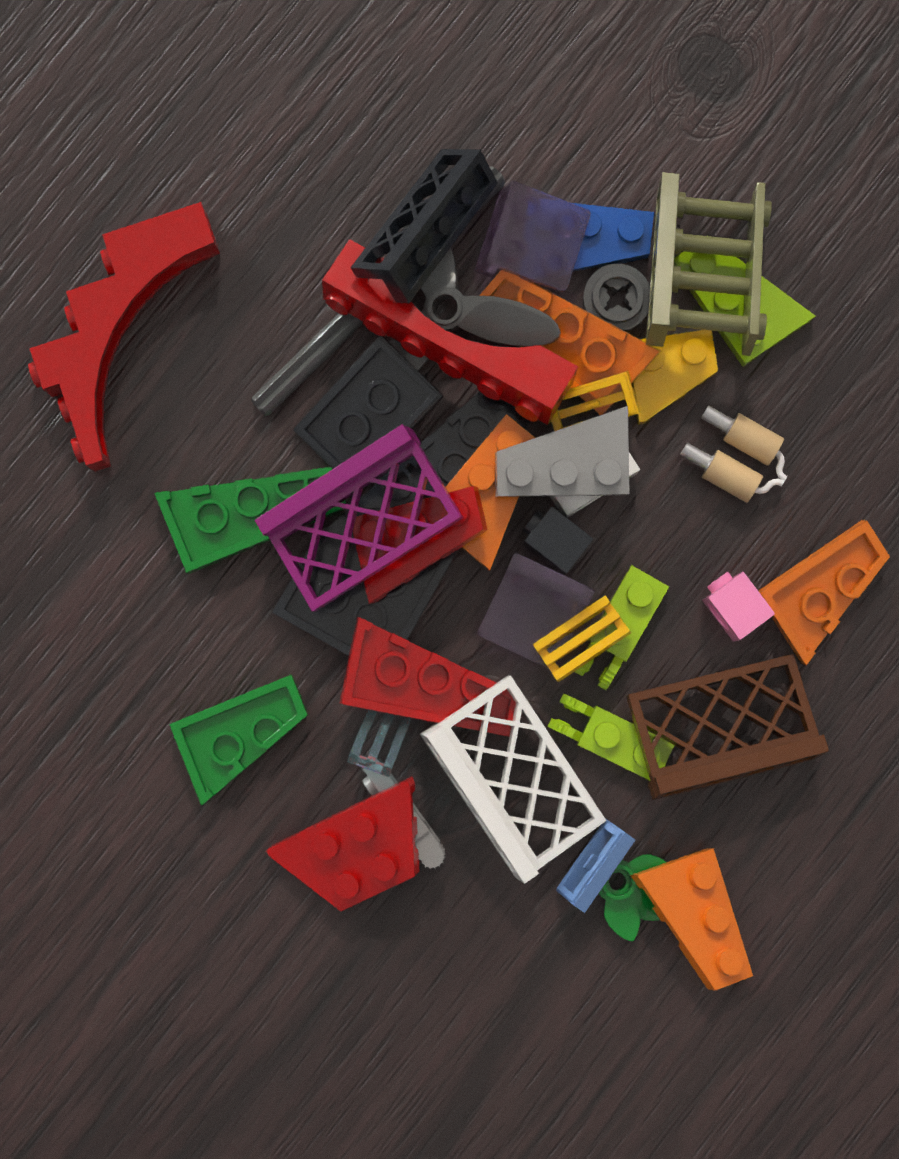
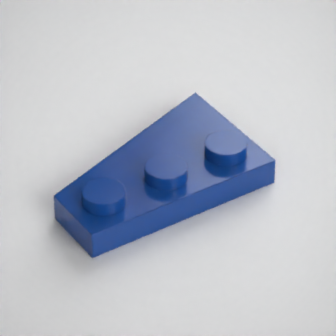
(614, 237)

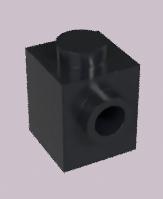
(555, 540)

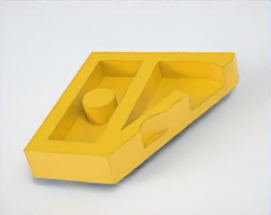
(680, 366)

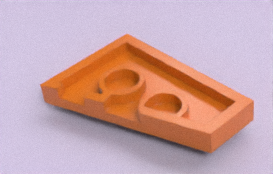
(823, 586)

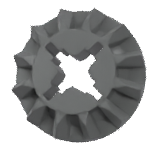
(617, 278)

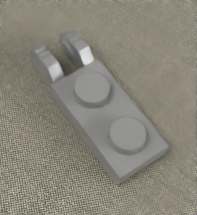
(426, 841)

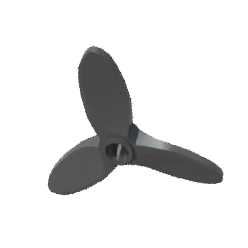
(483, 316)

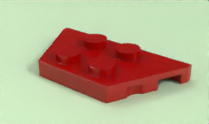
(356, 849)

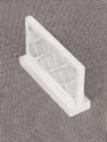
(482, 800)

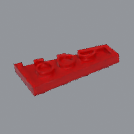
(411, 682)

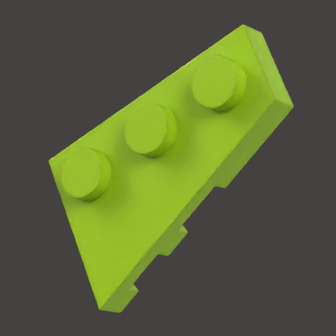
(782, 311)

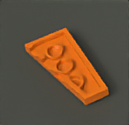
(584, 340)

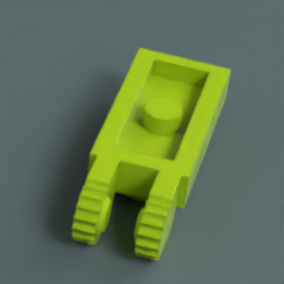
(635, 603)
(610, 737)

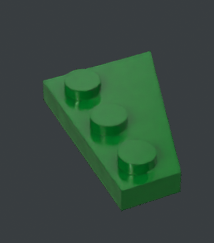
(235, 733)

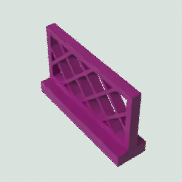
(338, 485)

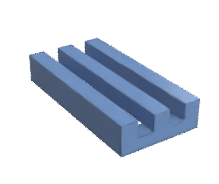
(595, 865)

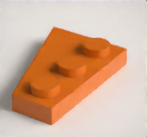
(480, 472)
(698, 911)

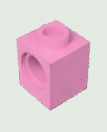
(737, 605)

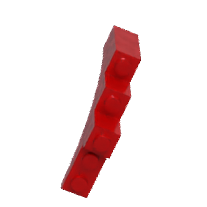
(79, 364)

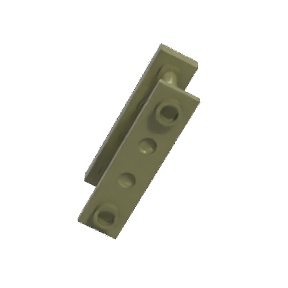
(669, 278)

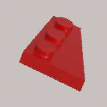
(438, 547)

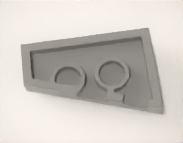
(572, 461)

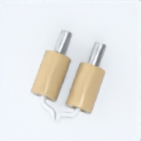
(748, 438)

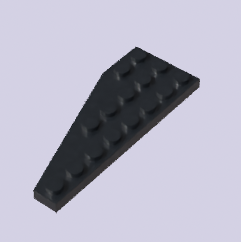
(403, 606)

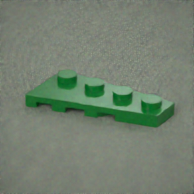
(220, 519)

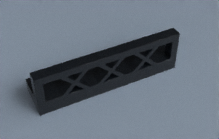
(434, 222)

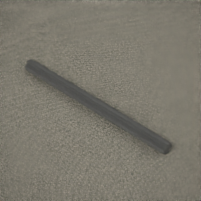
(318, 350)

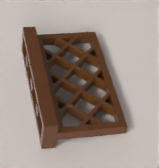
(735, 763)

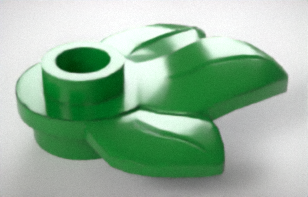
(629, 903)

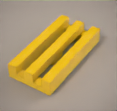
(628, 394)
(571, 625)

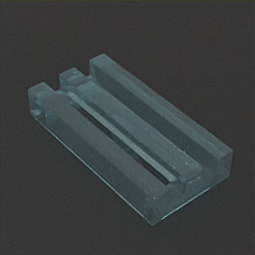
(370, 762)

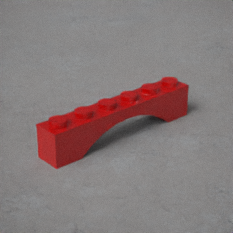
(523, 376)

